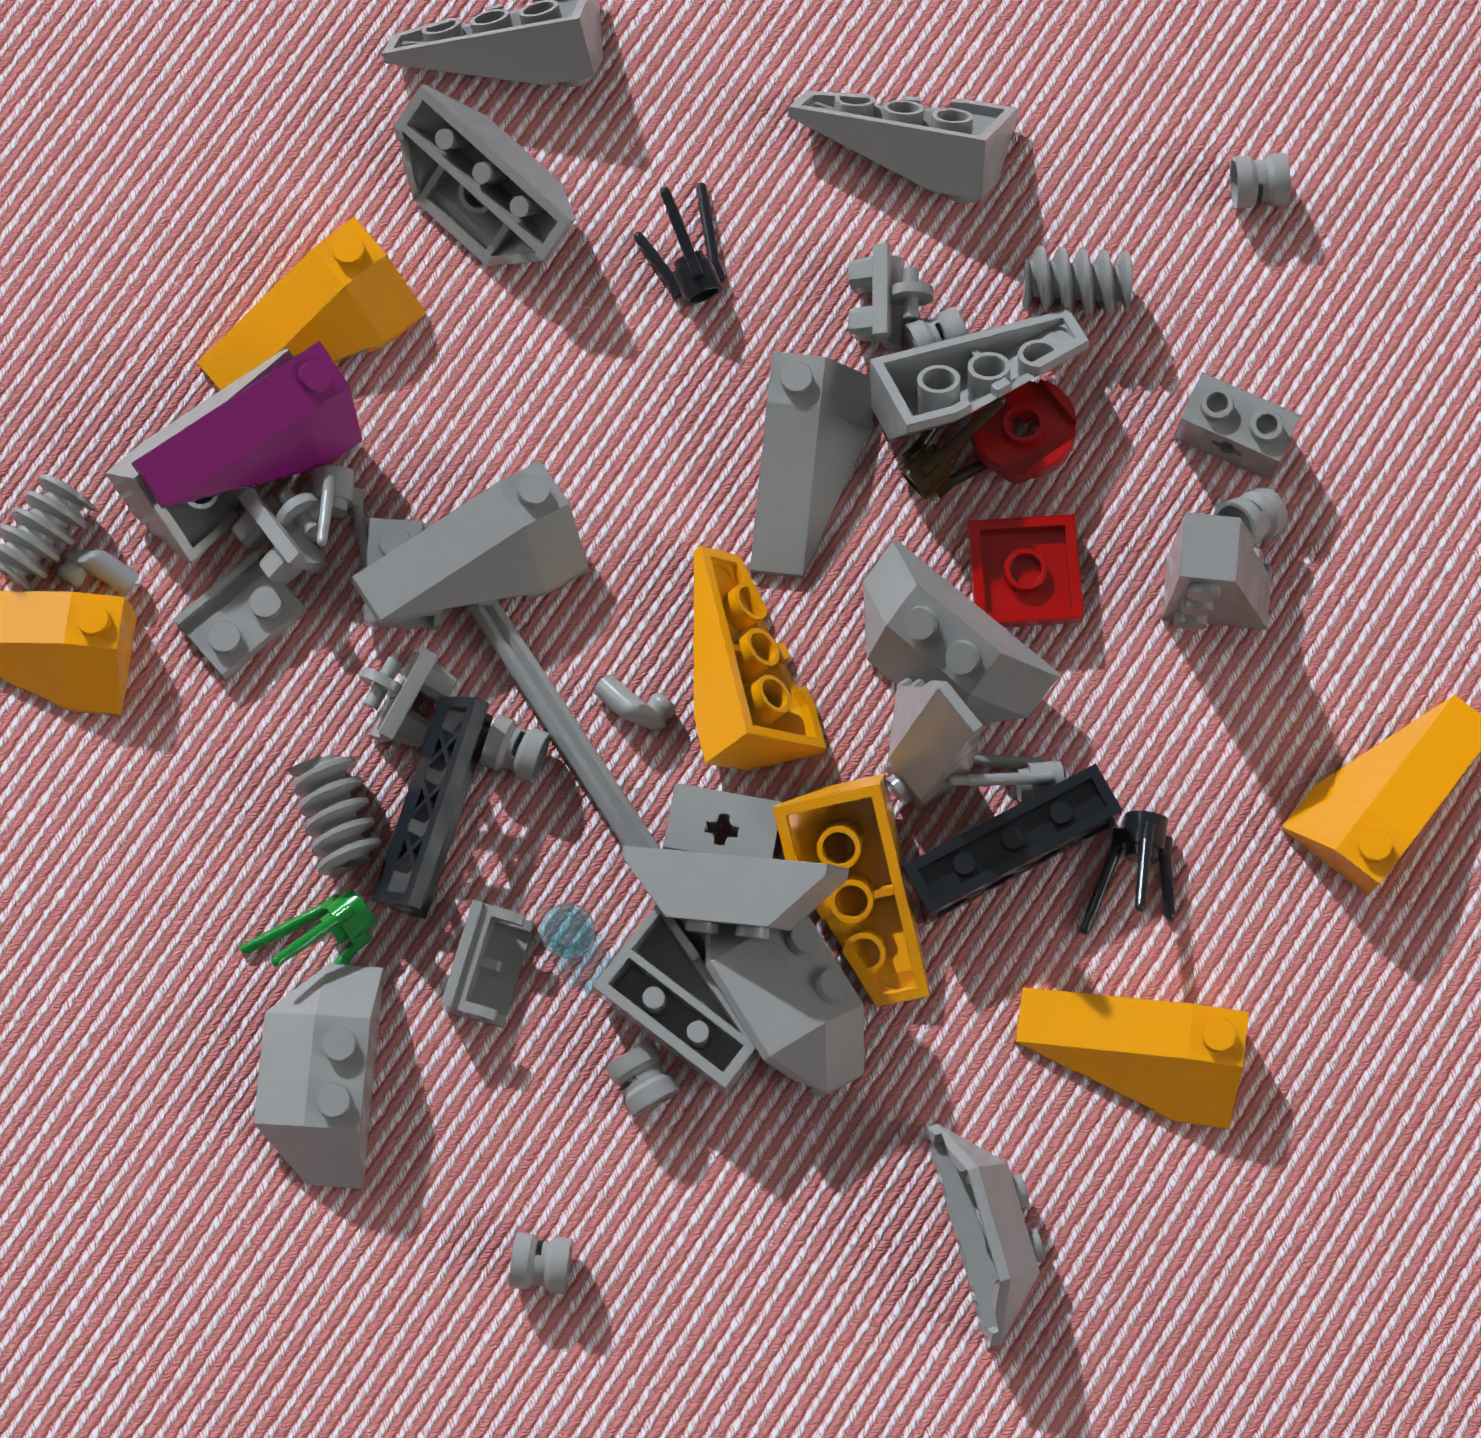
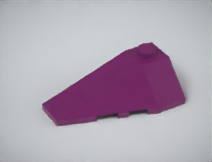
(269, 431)

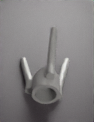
(336, 493)
(1030, 778)

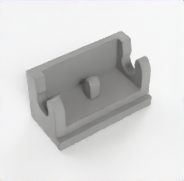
(487, 964)

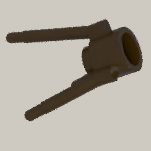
(929, 469)

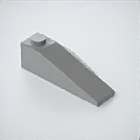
(530, 44)
(938, 148)
(961, 374)
(811, 441)
(196, 524)
(492, 548)
(929, 741)

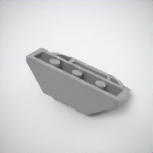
(480, 182)
(934, 632)
(733, 888)
(792, 1003)
(321, 1074)
(988, 1228)

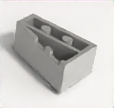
(1216, 575)
(675, 1001)

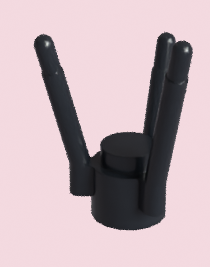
(695, 276)
(1144, 840)

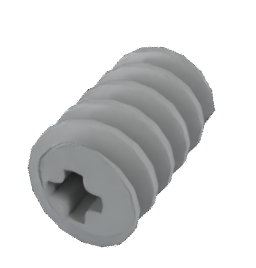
(1078, 280)
(40, 529)
(333, 813)

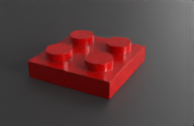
(1026, 570)

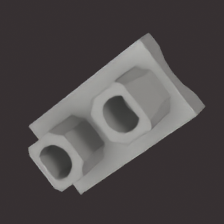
(894, 297)
(288, 524)
(420, 677)

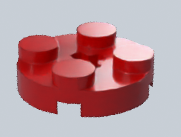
(1030, 456)

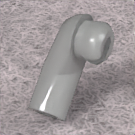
(98, 564)
(631, 708)

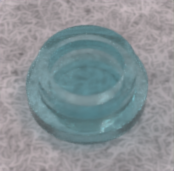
(567, 930)

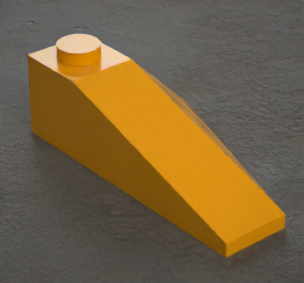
(335, 295)
(68, 647)
(743, 691)
(1382, 800)
(873, 909)
(1156, 1052)

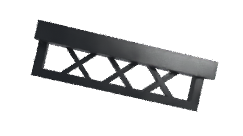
(433, 805)
(1012, 843)

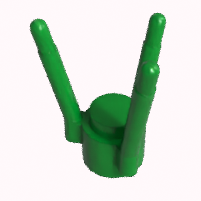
(339, 916)

